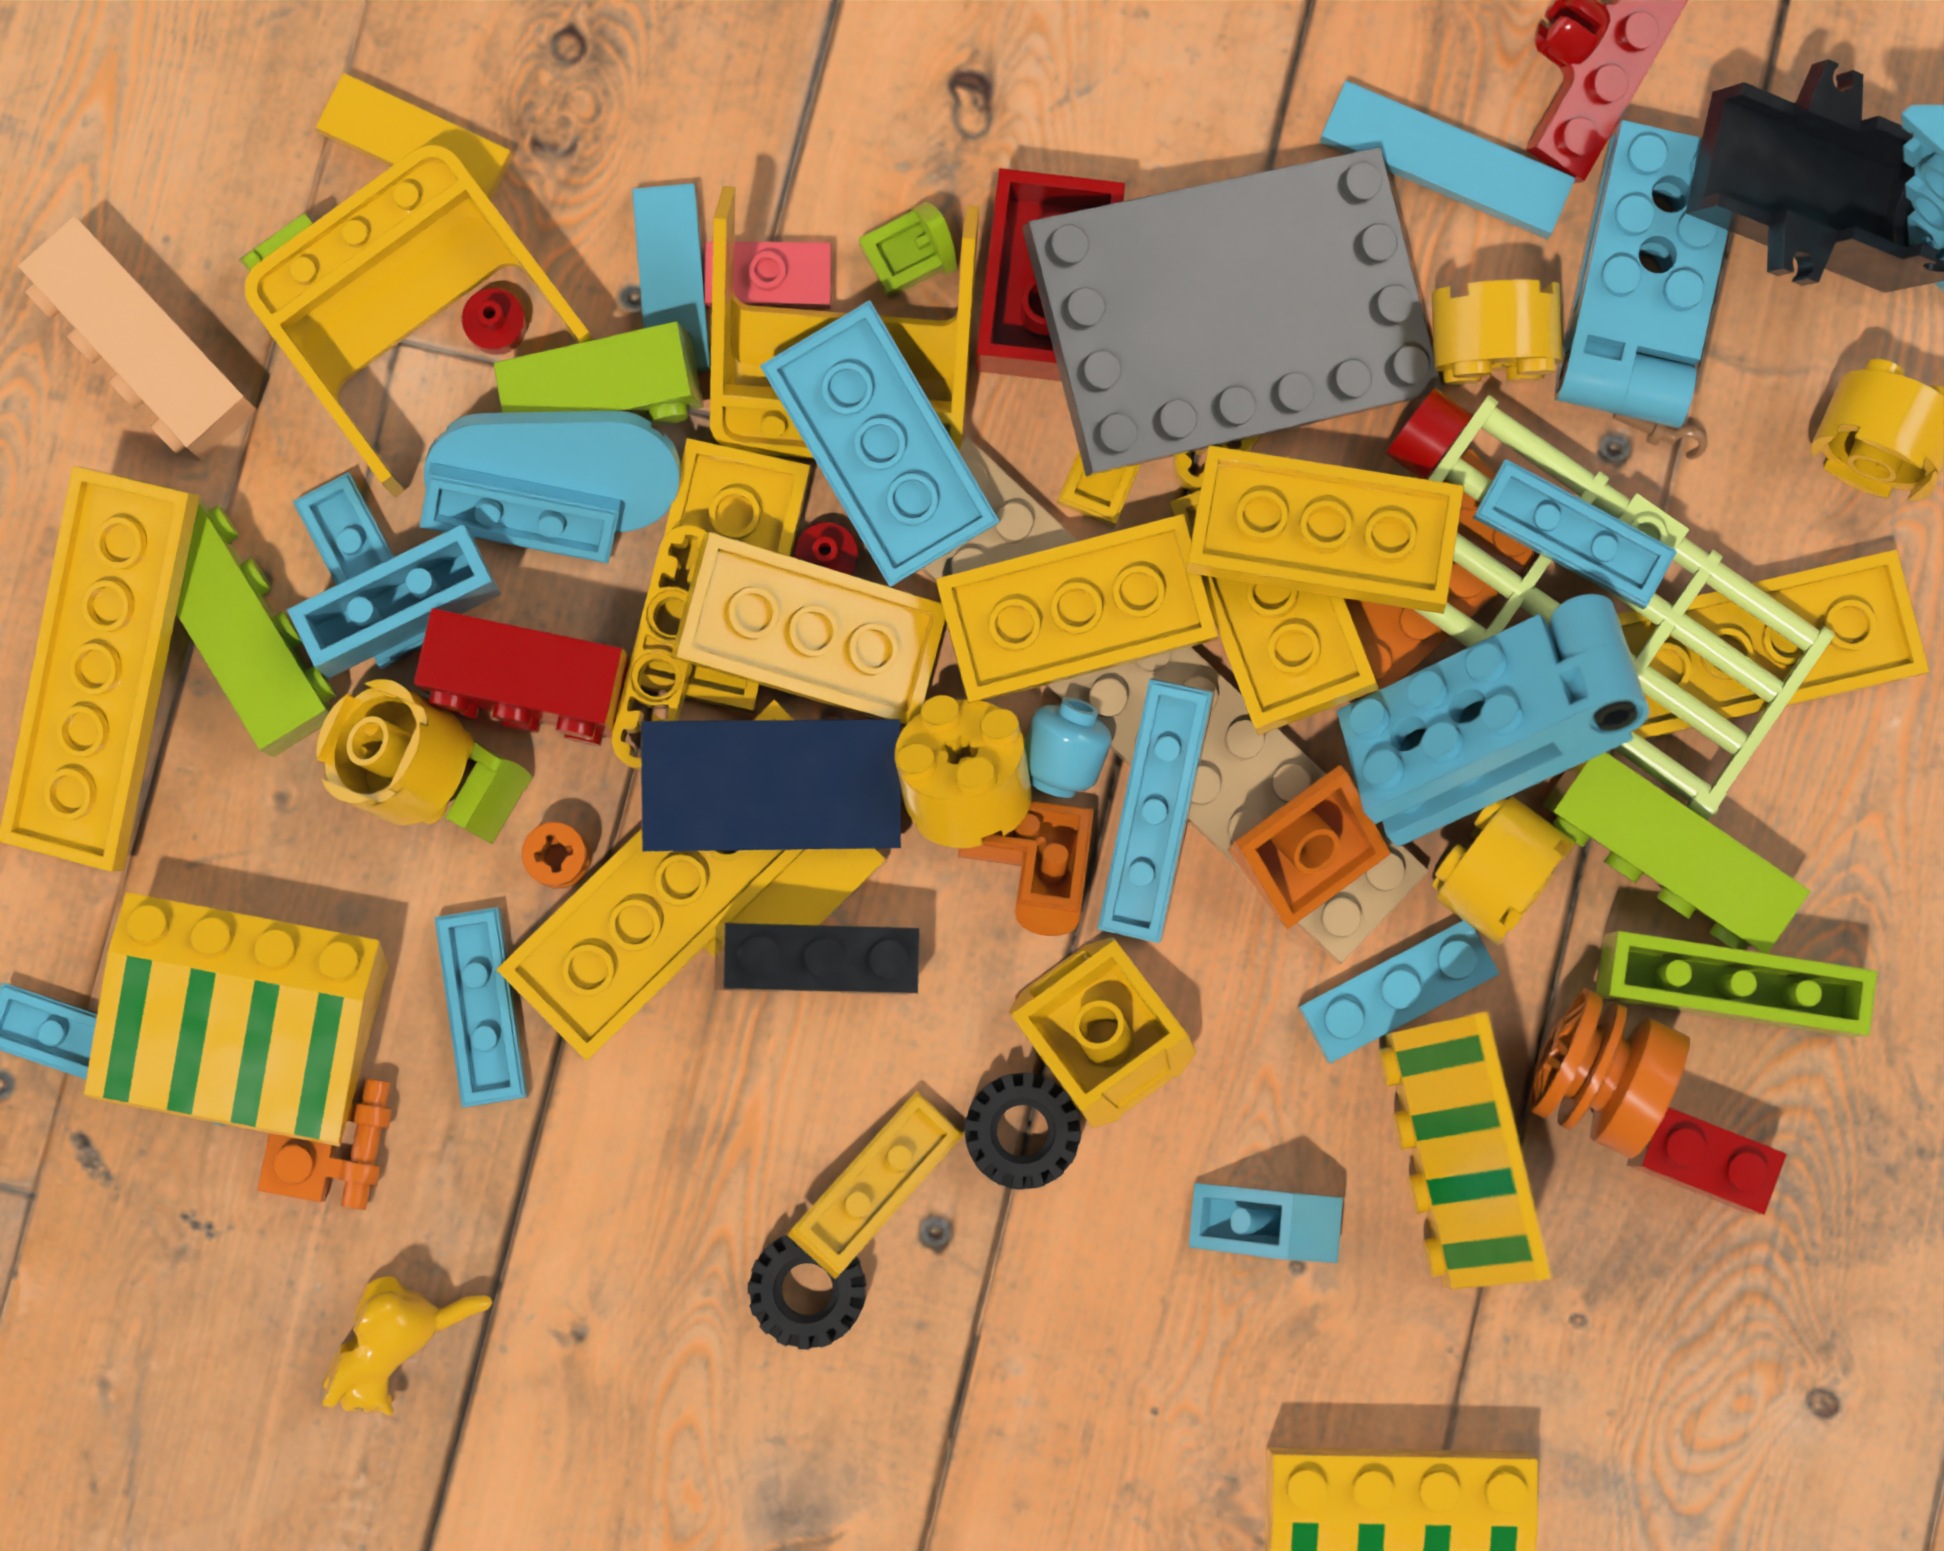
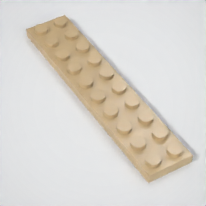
(1239, 772)

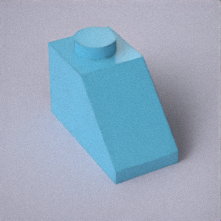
(1266, 1223)

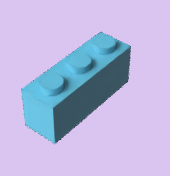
(393, 601)

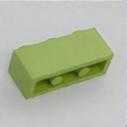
(632, 372)

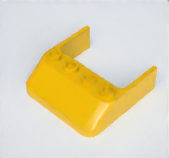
(384, 271)
(743, 336)

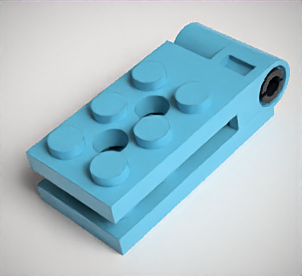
(1631, 329)
(1494, 719)

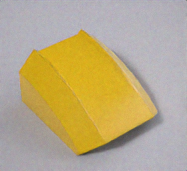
(1102, 1031)

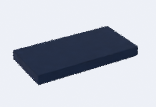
(770, 785)

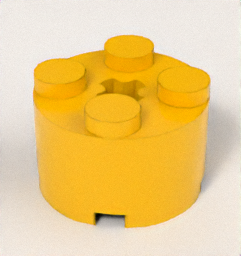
(1497, 329)
(1883, 432)
(393, 753)
(963, 771)
(1502, 869)

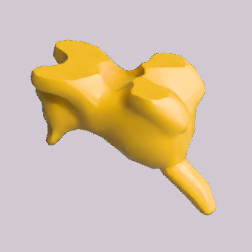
(388, 1331)

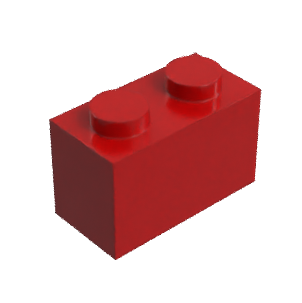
(1711, 1162)

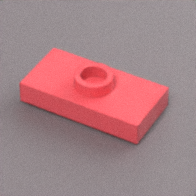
(778, 274)

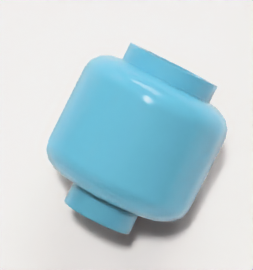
(1066, 747)

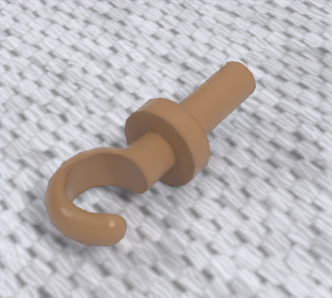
(1668, 434)

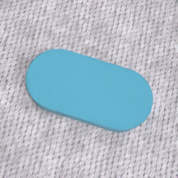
(573, 450)

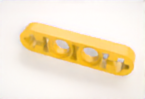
(655, 646)

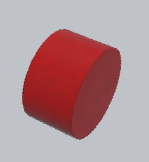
(1429, 434)

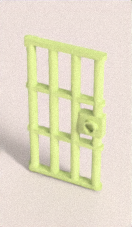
(1668, 617)

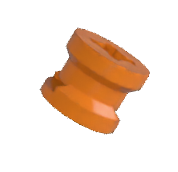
(567, 857)

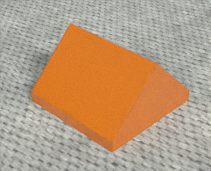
(1310, 848)

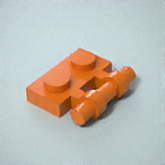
(305, 1167)

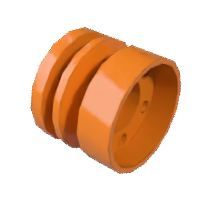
(1619, 1077)

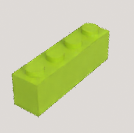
(246, 642)
(1677, 850)
(1736, 984)

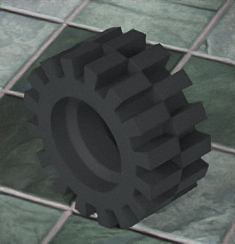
(1051, 1159)
(796, 1328)

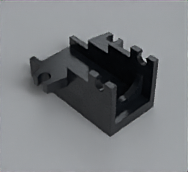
(1812, 182)

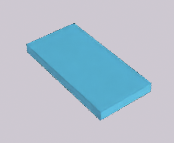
(879, 443)

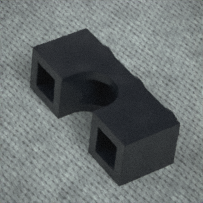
(816, 958)

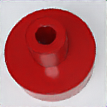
(497, 334)
(829, 536)

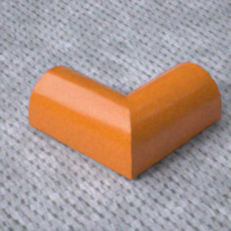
(1053, 859)

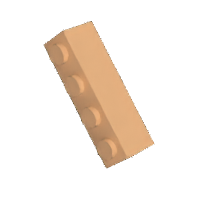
(136, 338)

